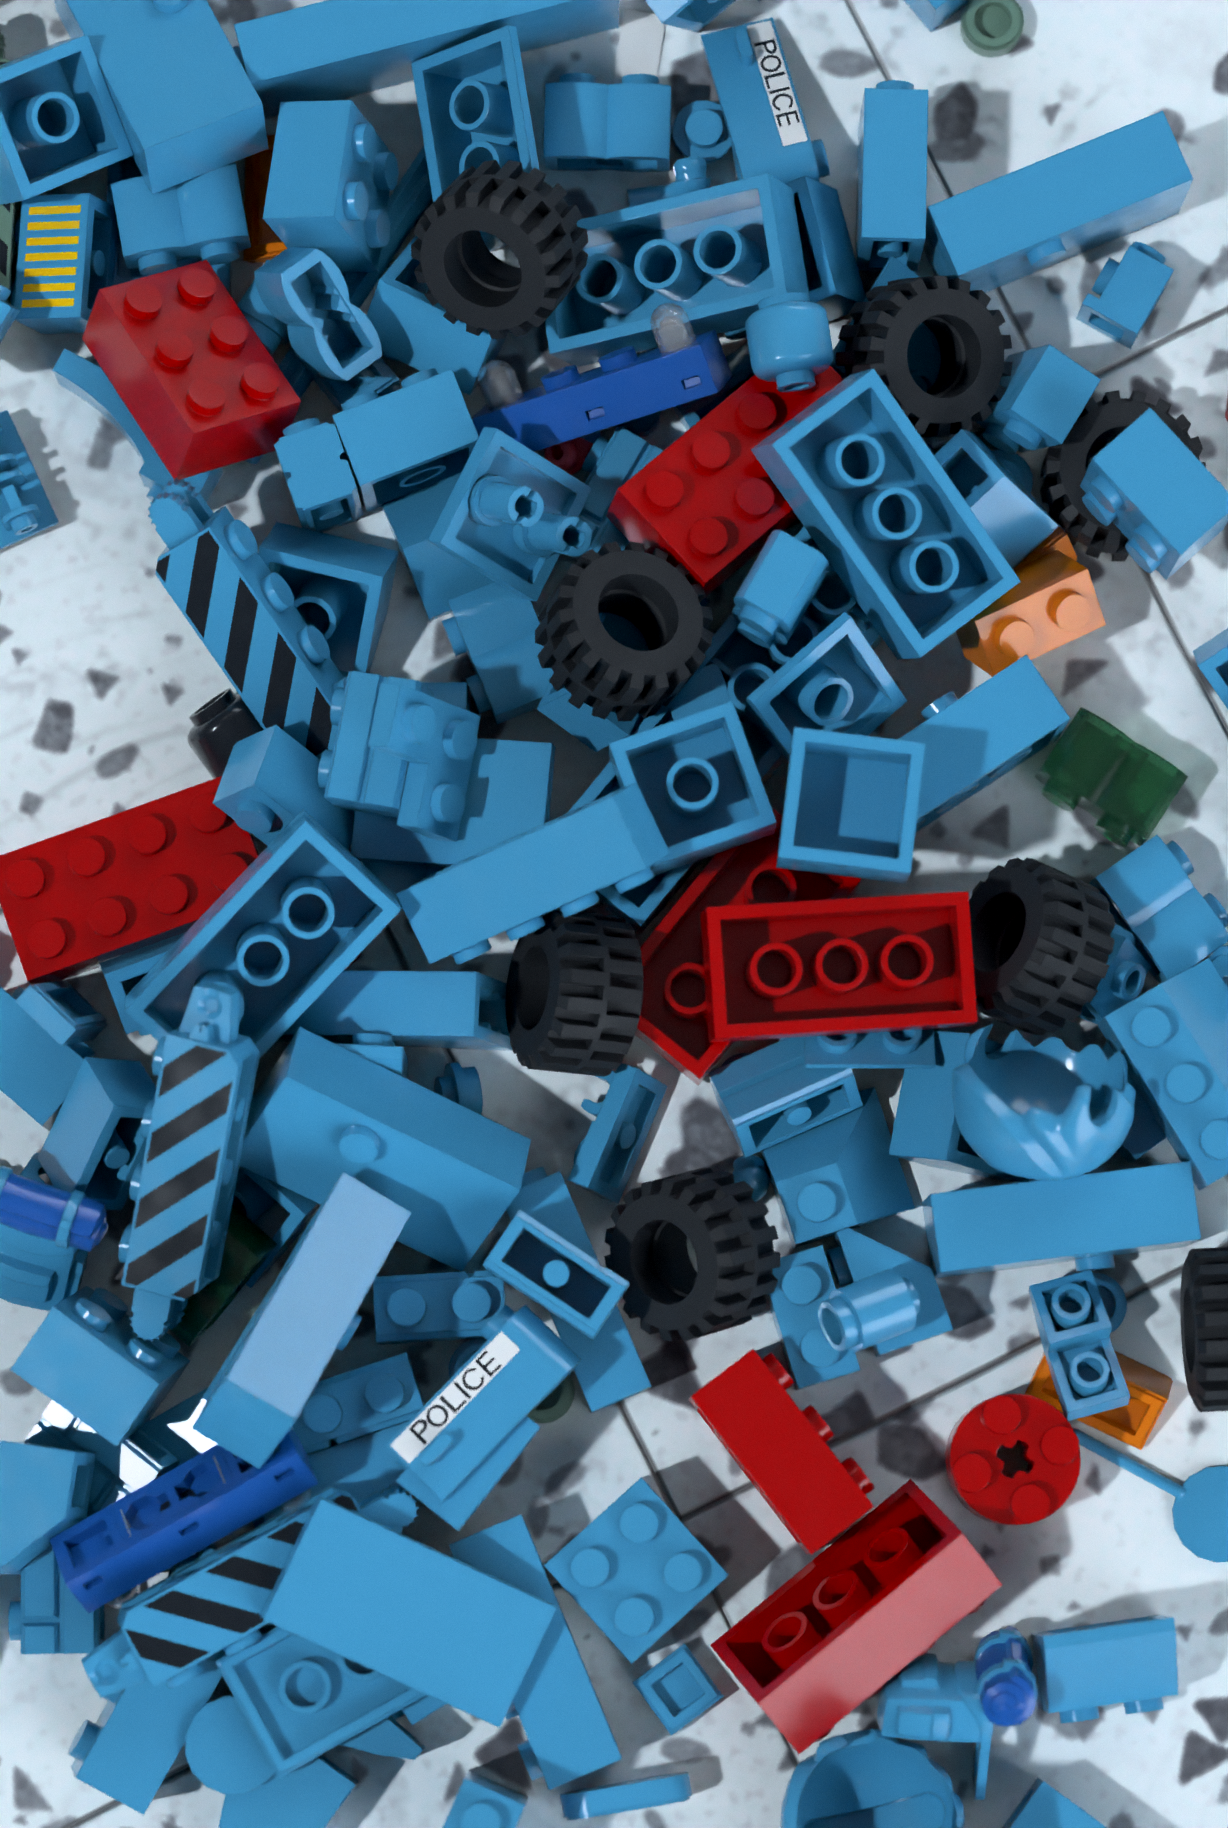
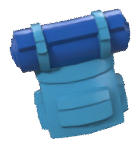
(44, 1237)
(963, 1697)

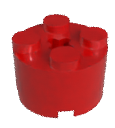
(1047, 1446)

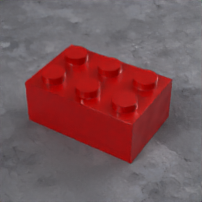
(190, 369)
(784, 1450)

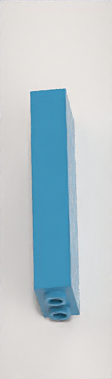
(369, 44)

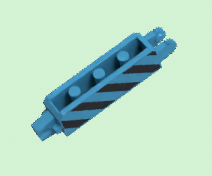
(245, 616)
(189, 1159)
(217, 1599)

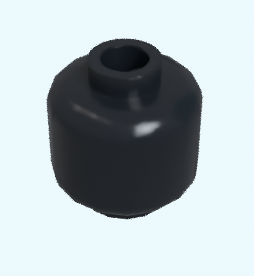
(218, 728)

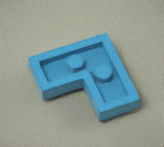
(440, 750)

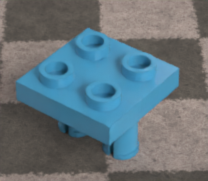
(513, 515)

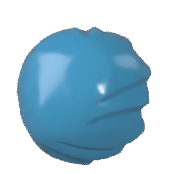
(1042, 1106)
(870, 1784)

